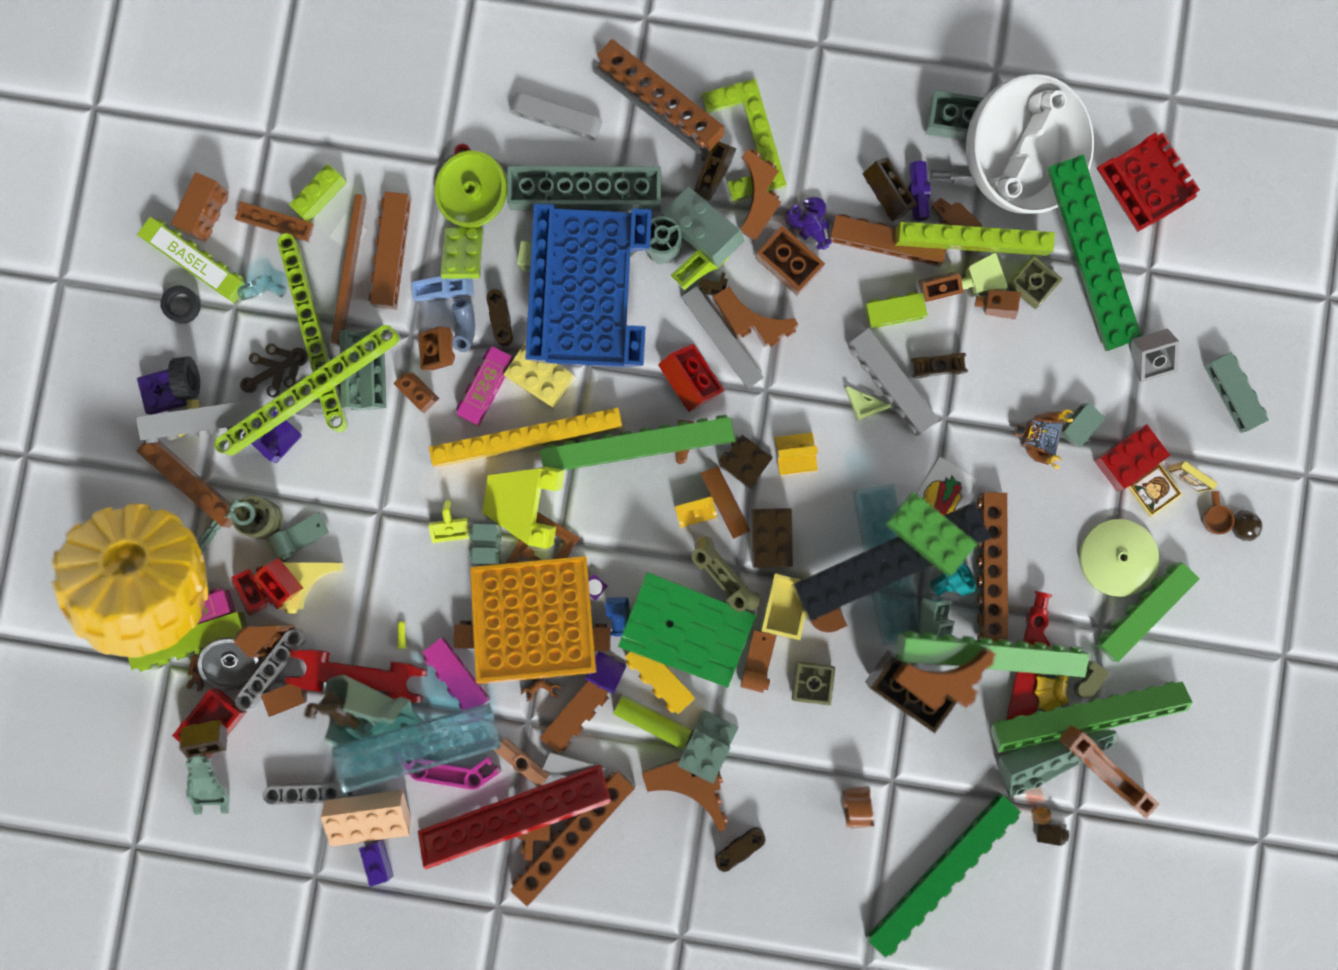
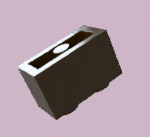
(203, 738)

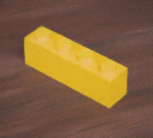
(662, 680)

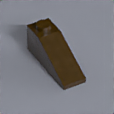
(714, 169)

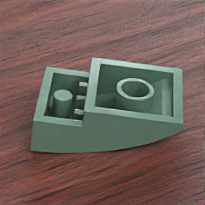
(935, 616)

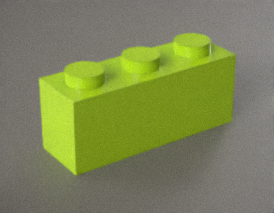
(318, 193)
(895, 310)

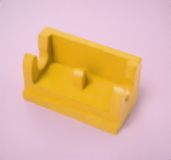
(696, 512)

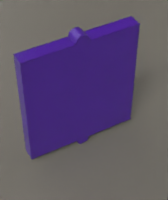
(607, 672)

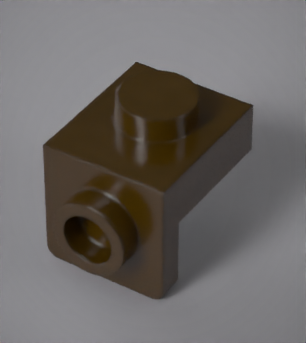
(709, 287)
(1053, 834)

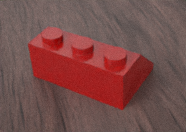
(691, 377)

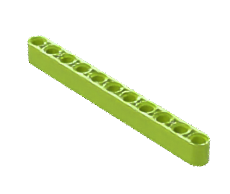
(307, 324)
(297, 391)

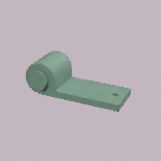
(295, 538)

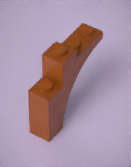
(956, 683)
(676, 779)

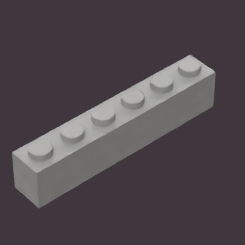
(893, 382)
(194, 420)

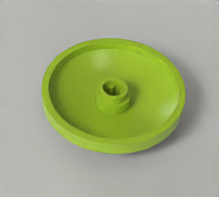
(471, 189)

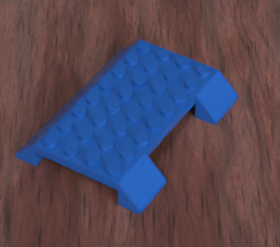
(584, 286)

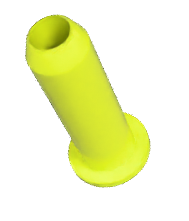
(401, 635)

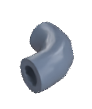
(464, 325)

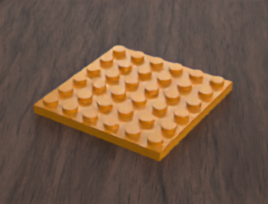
(532, 620)

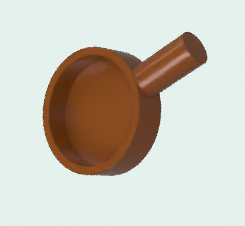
(1218, 518)

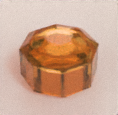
(1041, 815)

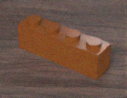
(573, 716)

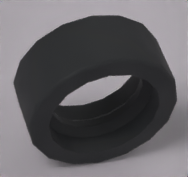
(167, 297)

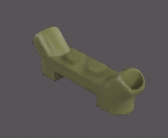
(708, 558)

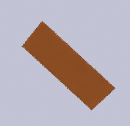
(725, 502)

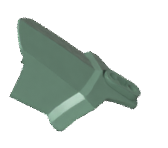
(373, 708)

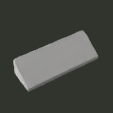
(565, 764)

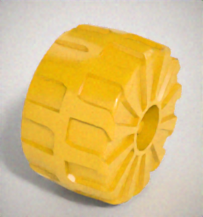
(130, 580)

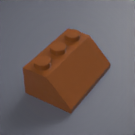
(260, 640)

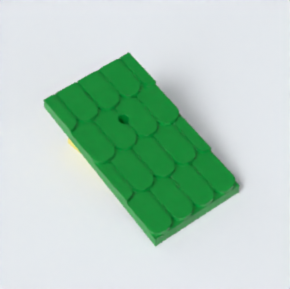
(704, 635)

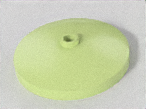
(1102, 563)

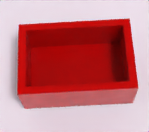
(1132, 457)
(213, 706)

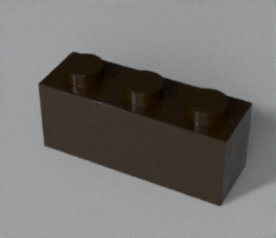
(889, 189)

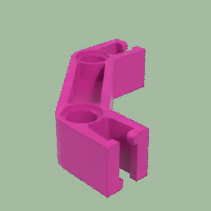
(457, 775)

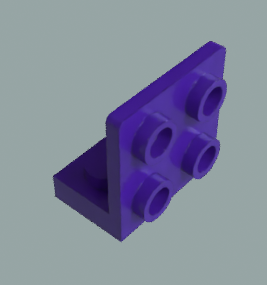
(277, 441)

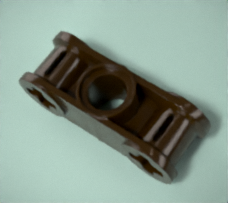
(499, 317)
(925, 366)
(740, 849)

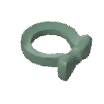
(230, 514)

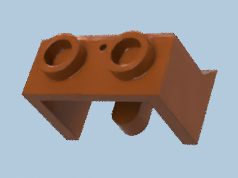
(416, 391)

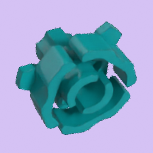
(960, 581)

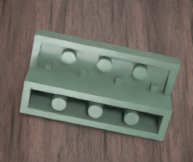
(368, 385)

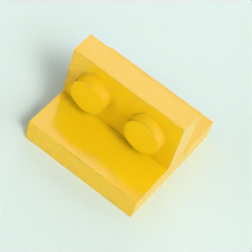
(796, 454)

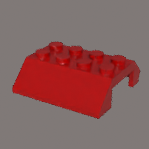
(1149, 181)

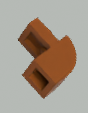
(829, 622)
(528, 846)

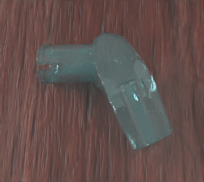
(259, 286)

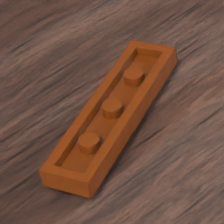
(274, 221)

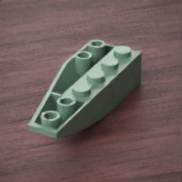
(1040, 763)

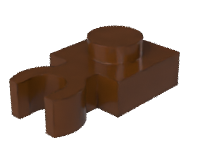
(196, 677)

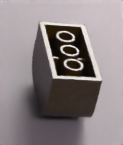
(888, 688)

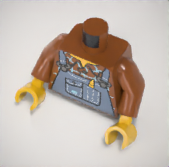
(1042, 436)

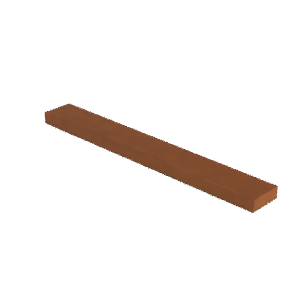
(349, 267)

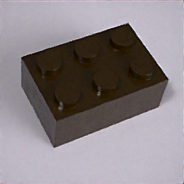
(772, 538)

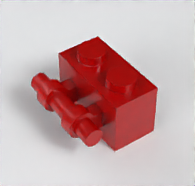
(277, 583)
(250, 596)

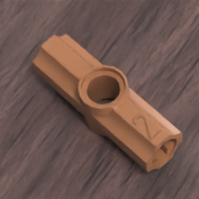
(532, 770)

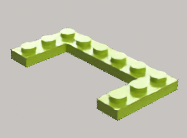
(748, 95)

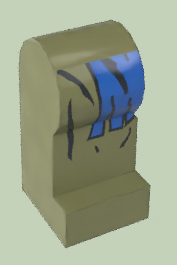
(1092, 681)

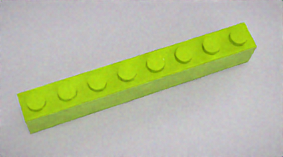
(974, 238)

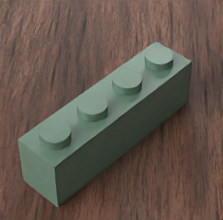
(1236, 392)

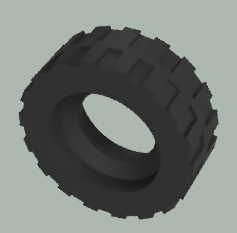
(184, 378)

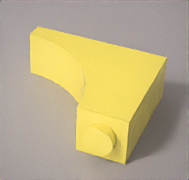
(307, 575)

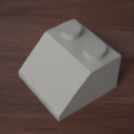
(1155, 354)

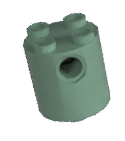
(664, 240)

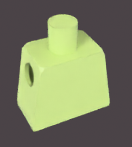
(984, 276)

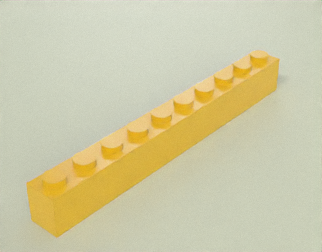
(525, 437)

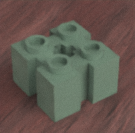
(485, 544)

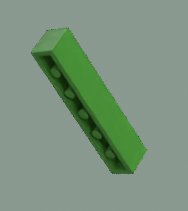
(1147, 611)

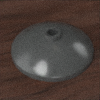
(225, 672)

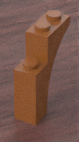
(763, 202)
(742, 320)

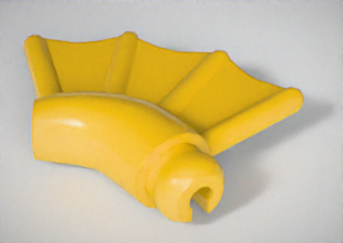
(1051, 692)

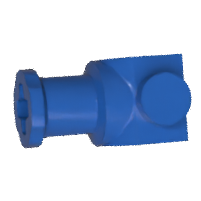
(617, 610)

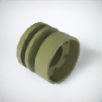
(264, 509)

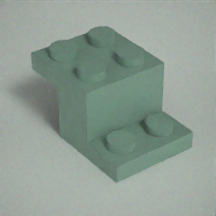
(708, 746)

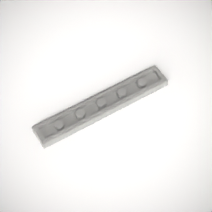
(722, 337)

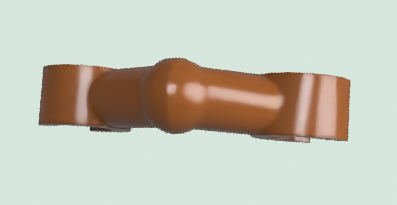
(540, 683)

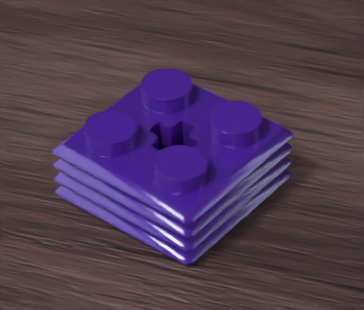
(149, 389)

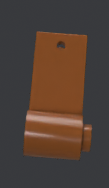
(758, 662)

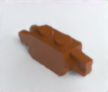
(954, 214)

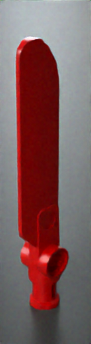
(1023, 699)

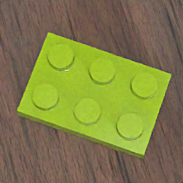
(462, 253)

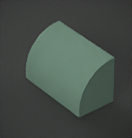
(1085, 422)

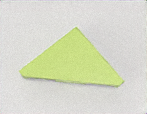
(864, 404)

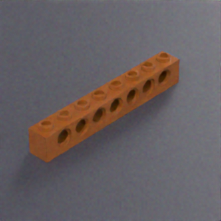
(614, 53)
(999, 522)
(526, 892)

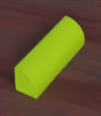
(652, 722)

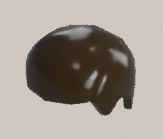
(1247, 526)

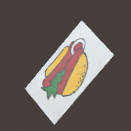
(946, 487)

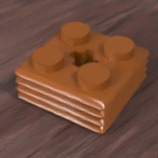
(436, 348)

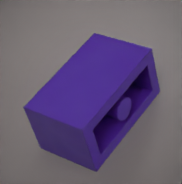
(376, 862)

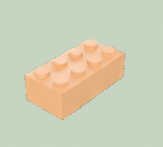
(366, 818)

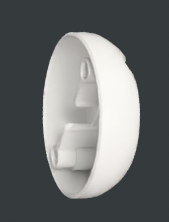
(1021, 133)

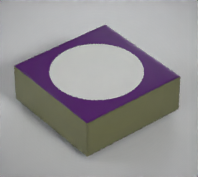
(596, 587)

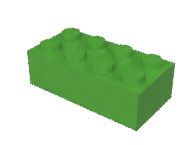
(930, 534)

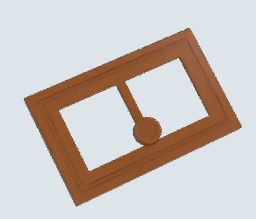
(522, 548)

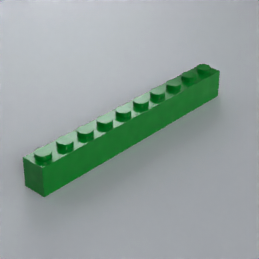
(942, 875)

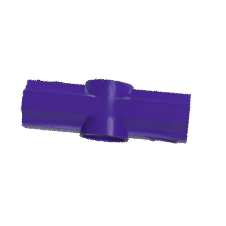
(920, 190)

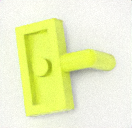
(449, 529)

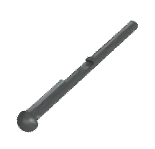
(676, 130)

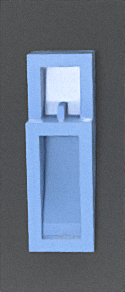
(439, 288)

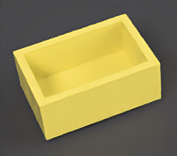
(539, 379)
(783, 611)

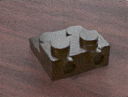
(745, 461)

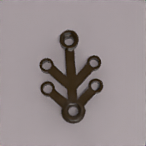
(277, 369)

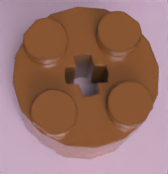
(859, 807)

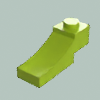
(693, 269)

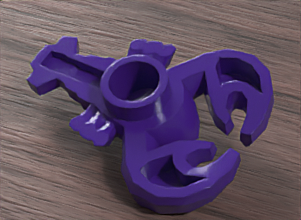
(811, 221)

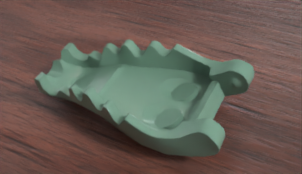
(204, 786)

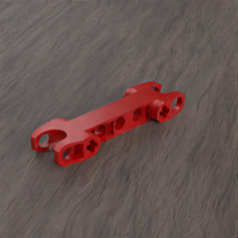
(320, 670)

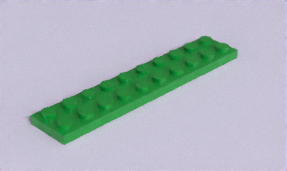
(1094, 252)

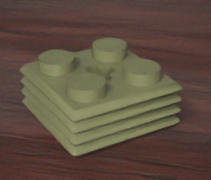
(1046, 282)
(822, 692)

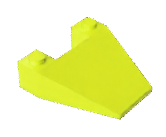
(514, 500)

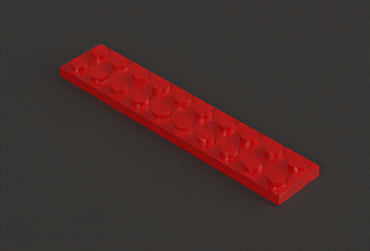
(513, 816)

